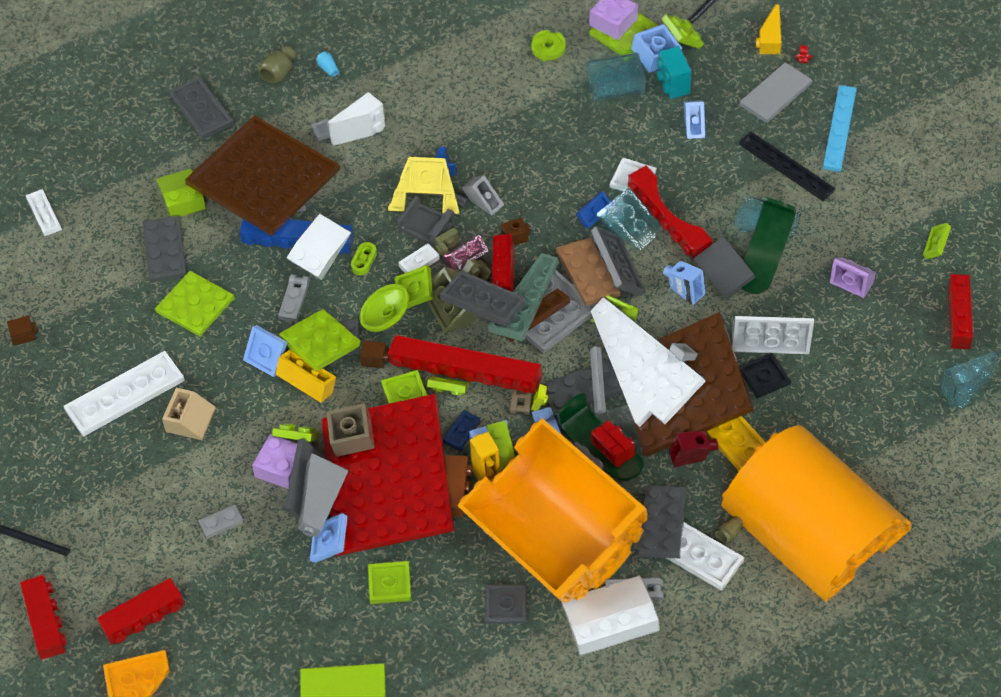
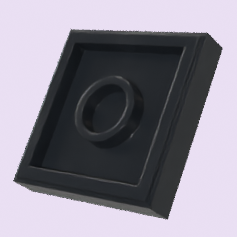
(764, 375)

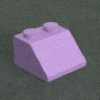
(852, 276)

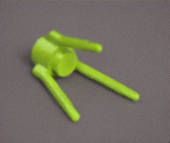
(629, 310)

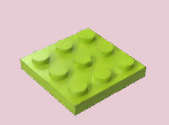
(624, 44)
(194, 303)
(319, 339)

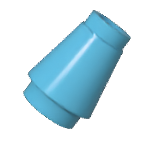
(327, 63)

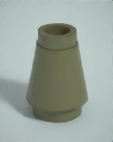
(728, 530)

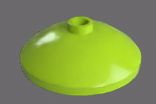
(384, 308)

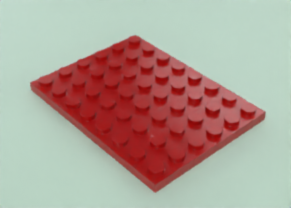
(399, 485)

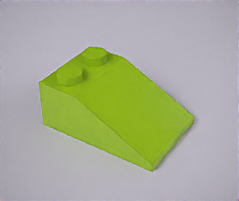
(178, 196)

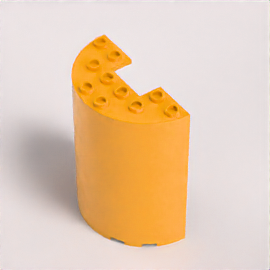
(812, 510)
(557, 514)

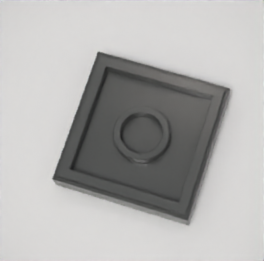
(506, 604)

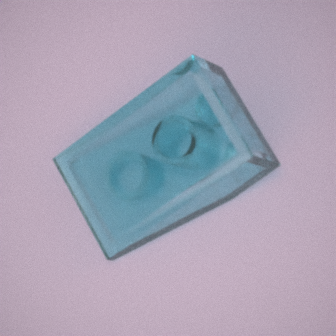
(630, 220)
(967, 379)

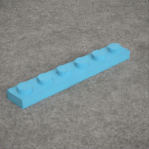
(839, 128)

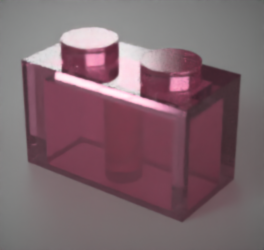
(468, 250)

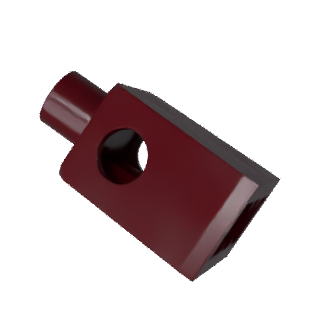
(691, 448)

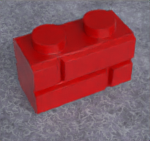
(613, 443)

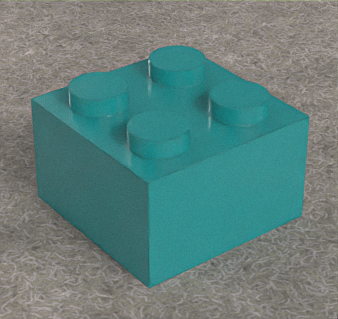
(674, 72)

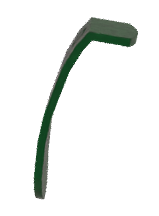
(768, 243)
(579, 422)

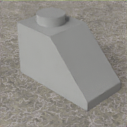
(482, 194)

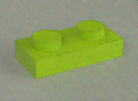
(936, 241)
(440, 384)

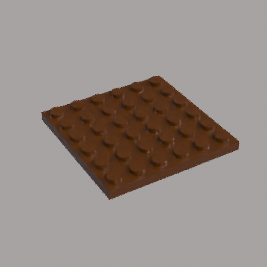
(262, 175)
(716, 401)

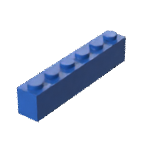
(285, 236)

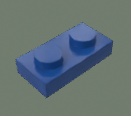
(588, 213)

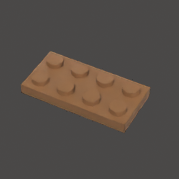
(587, 271)

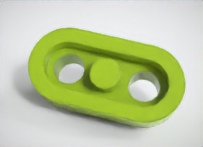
(362, 259)

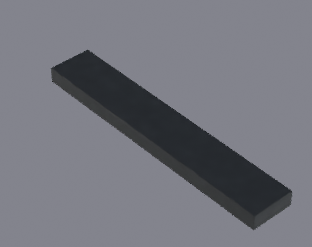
(787, 166)

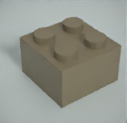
(350, 430)

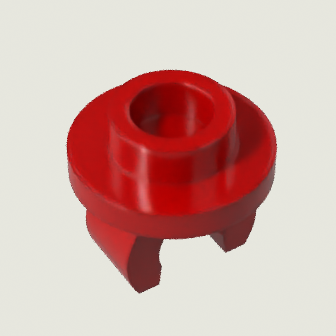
(803, 57)

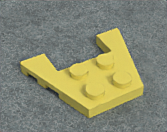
(425, 177)

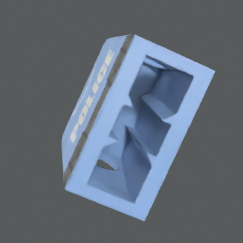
(686, 281)

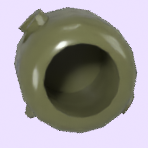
(277, 65)

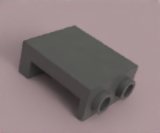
(424, 221)

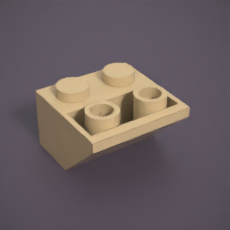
(188, 414)

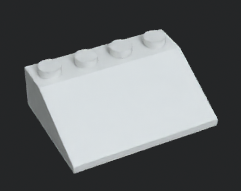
(772, 334)
(611, 615)

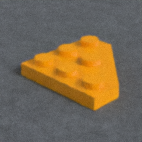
(136, 675)

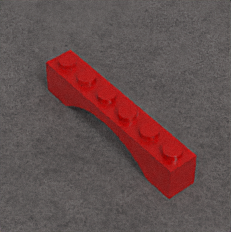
(689, 237)

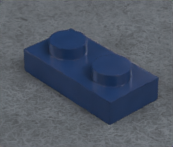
(459, 432)

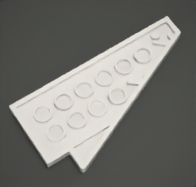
(645, 369)

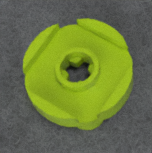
(548, 53)

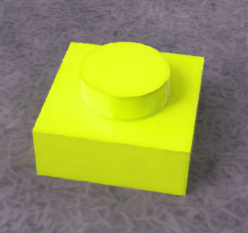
(539, 398)

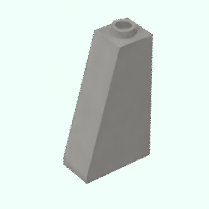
(320, 490)

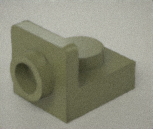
(446, 241)
(478, 269)

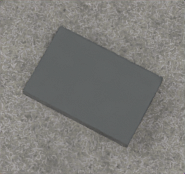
(724, 267)

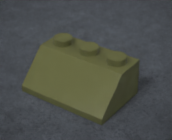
(448, 315)

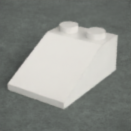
(357, 121)
(319, 246)

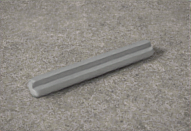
(597, 380)

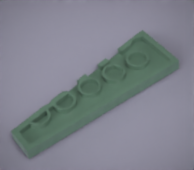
(533, 289)

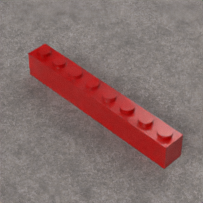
(465, 364)

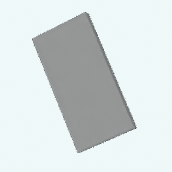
(775, 92)

